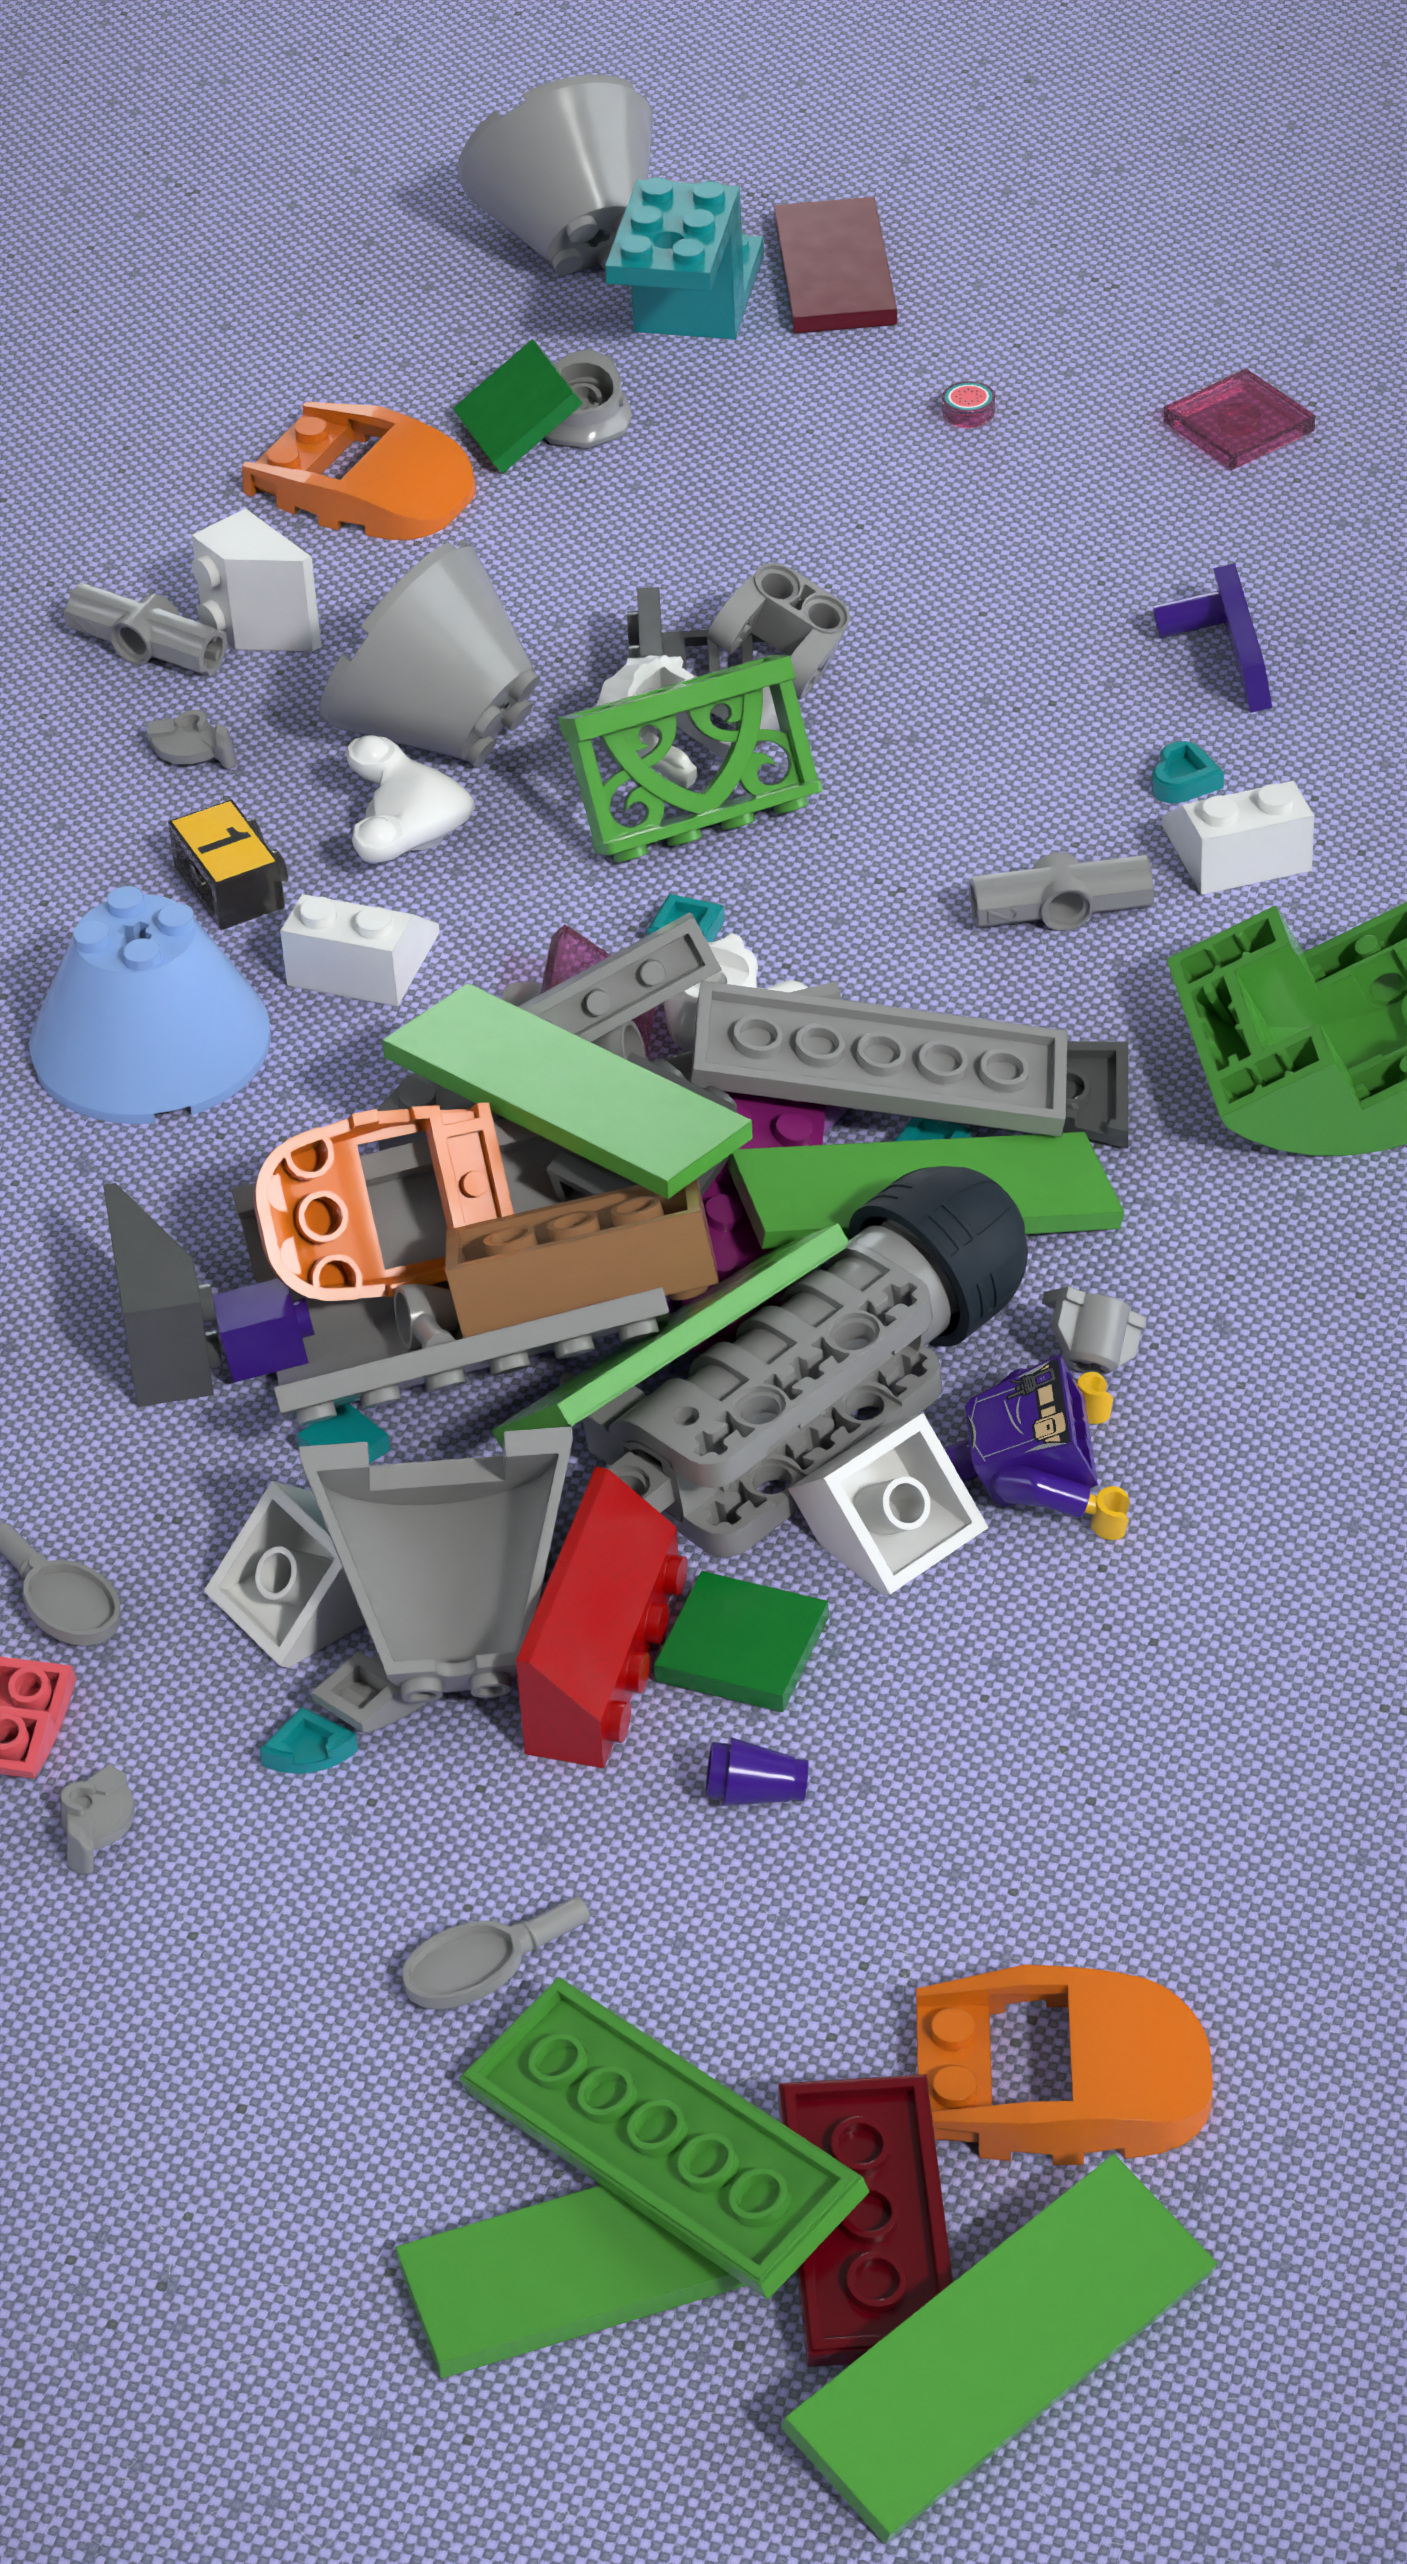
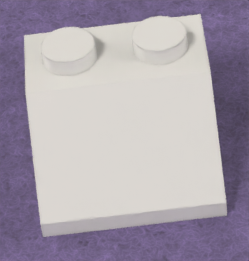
(255, 586)
(1243, 837)
(354, 949)
(890, 1504)
(286, 1579)

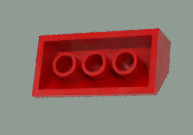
(597, 1624)

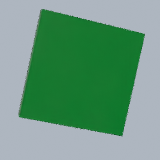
(517, 406)
(741, 1641)

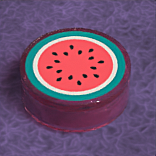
(968, 404)

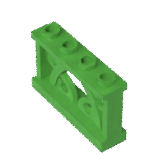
(619, 727)

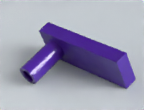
(1222, 607)

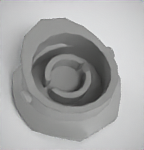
(604, 407)

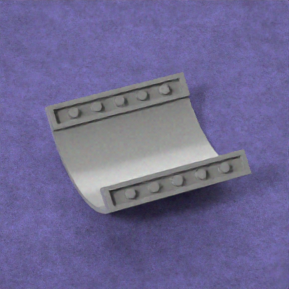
(358, 1341)

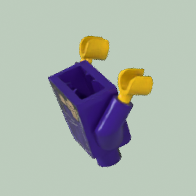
(1036, 1445)

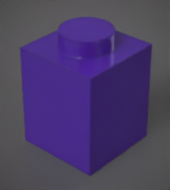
(262, 1329)

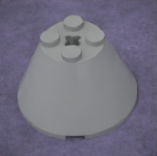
(562, 166)
(436, 663)

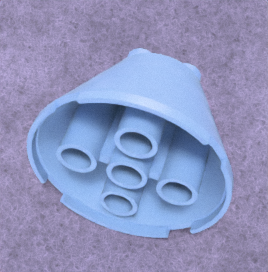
(146, 1015)

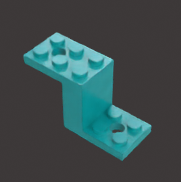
(685, 258)

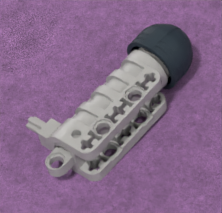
(919, 1269)

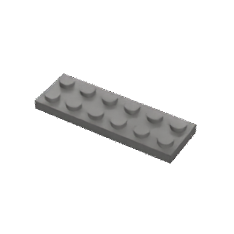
(880, 1058)

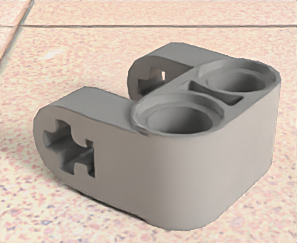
(789, 616)

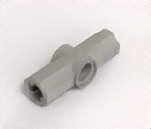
(145, 629)
(1061, 891)

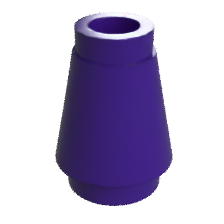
(754, 1774)

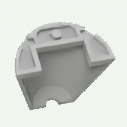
(444, 1554)

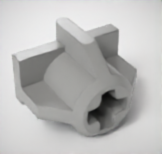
(1093, 1329)

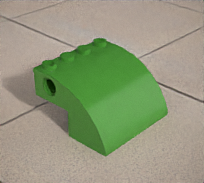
(1300, 1041)

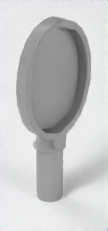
(62, 1594)
(481, 1956)

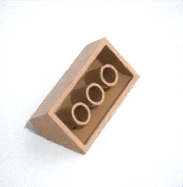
(578, 1256)

